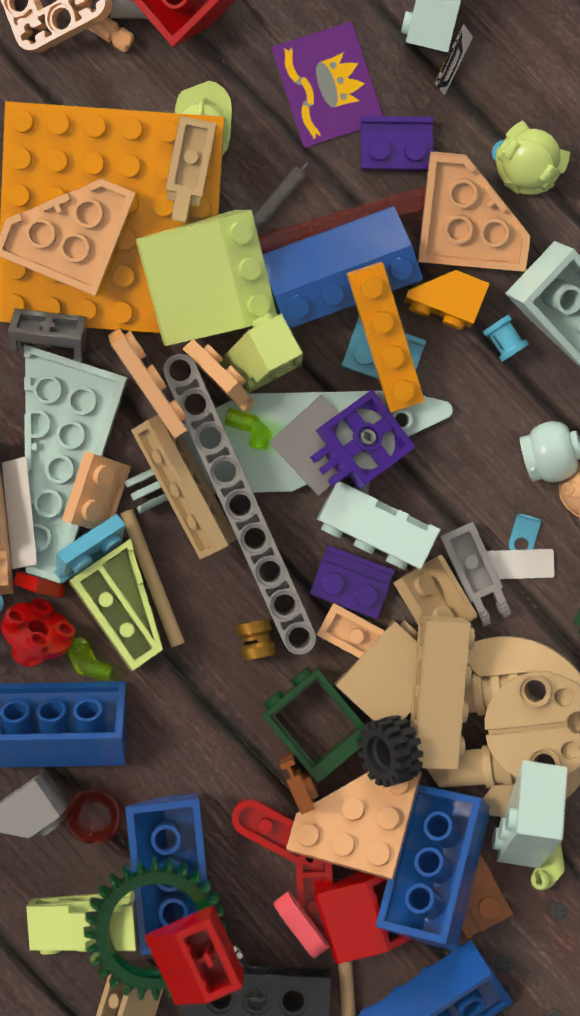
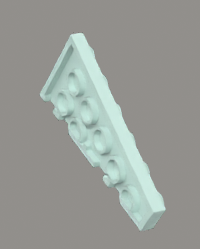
(66, 414)

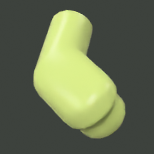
(550, 871)

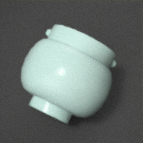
(551, 452)

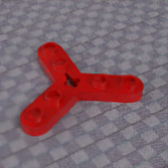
(273, 831)

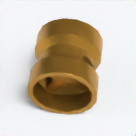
(253, 631)

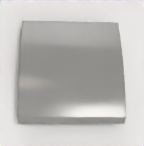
(300, 441)

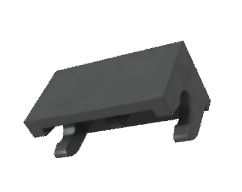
(48, 330)

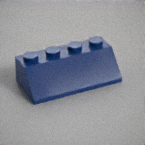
(311, 275)
(63, 724)
(164, 830)
(435, 868)
(452, 987)

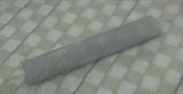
(261, 212)

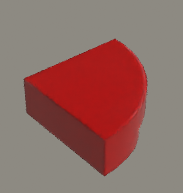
(39, 585)

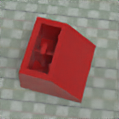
(350, 917)
(196, 958)

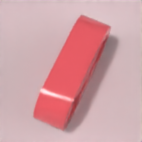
(301, 924)

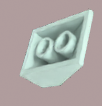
(551, 297)

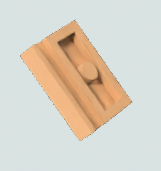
(227, 380)
(96, 491)

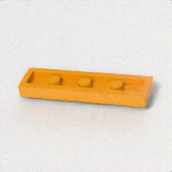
(385, 336)

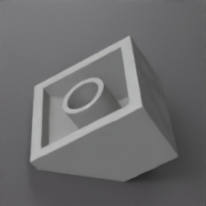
(33, 808)

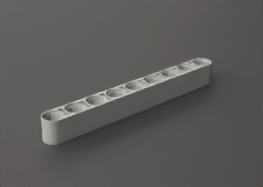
(251, 518)

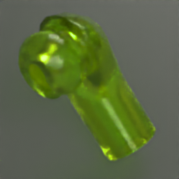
(250, 423)
(85, 662)

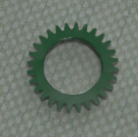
(99, 931)

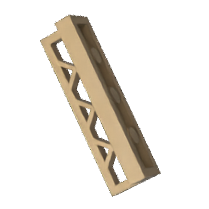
(184, 487)

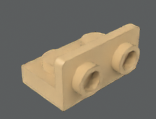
(434, 592)

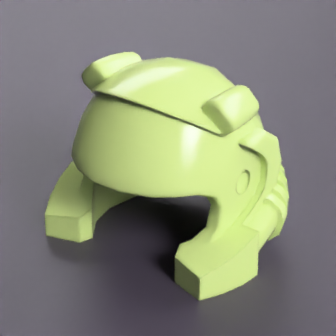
(530, 160)

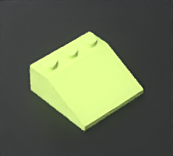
(206, 276)

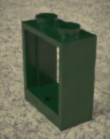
(340, 751)

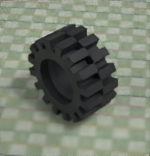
(390, 751)

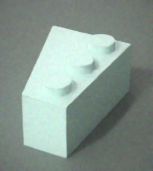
(431, 23)
(377, 526)
(533, 816)

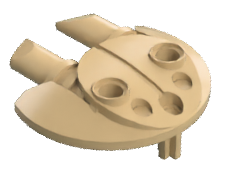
(517, 721)

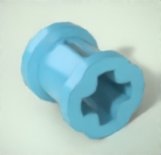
(505, 338)

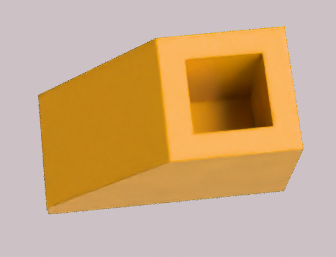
(450, 296)

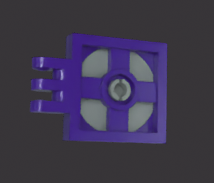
(361, 441)

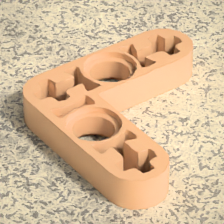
(41, 18)

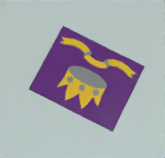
(326, 83)

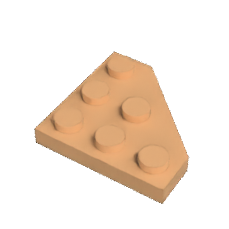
(468, 219)
(70, 234)
(148, 380)
(357, 826)

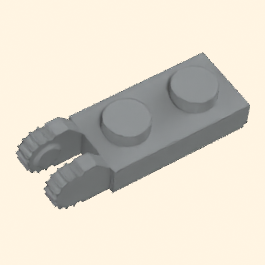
(474, 570)

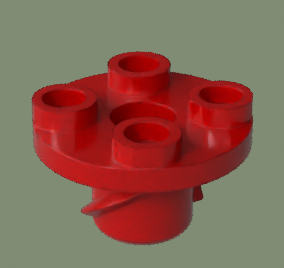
(36, 632)

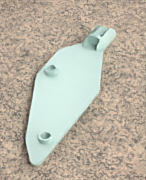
(267, 469)

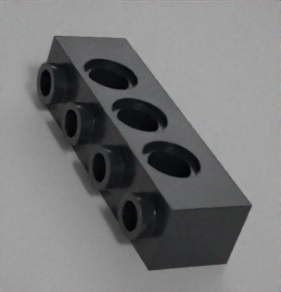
(275, 982)

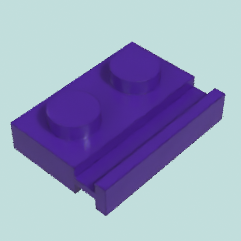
(395, 143)
(352, 582)

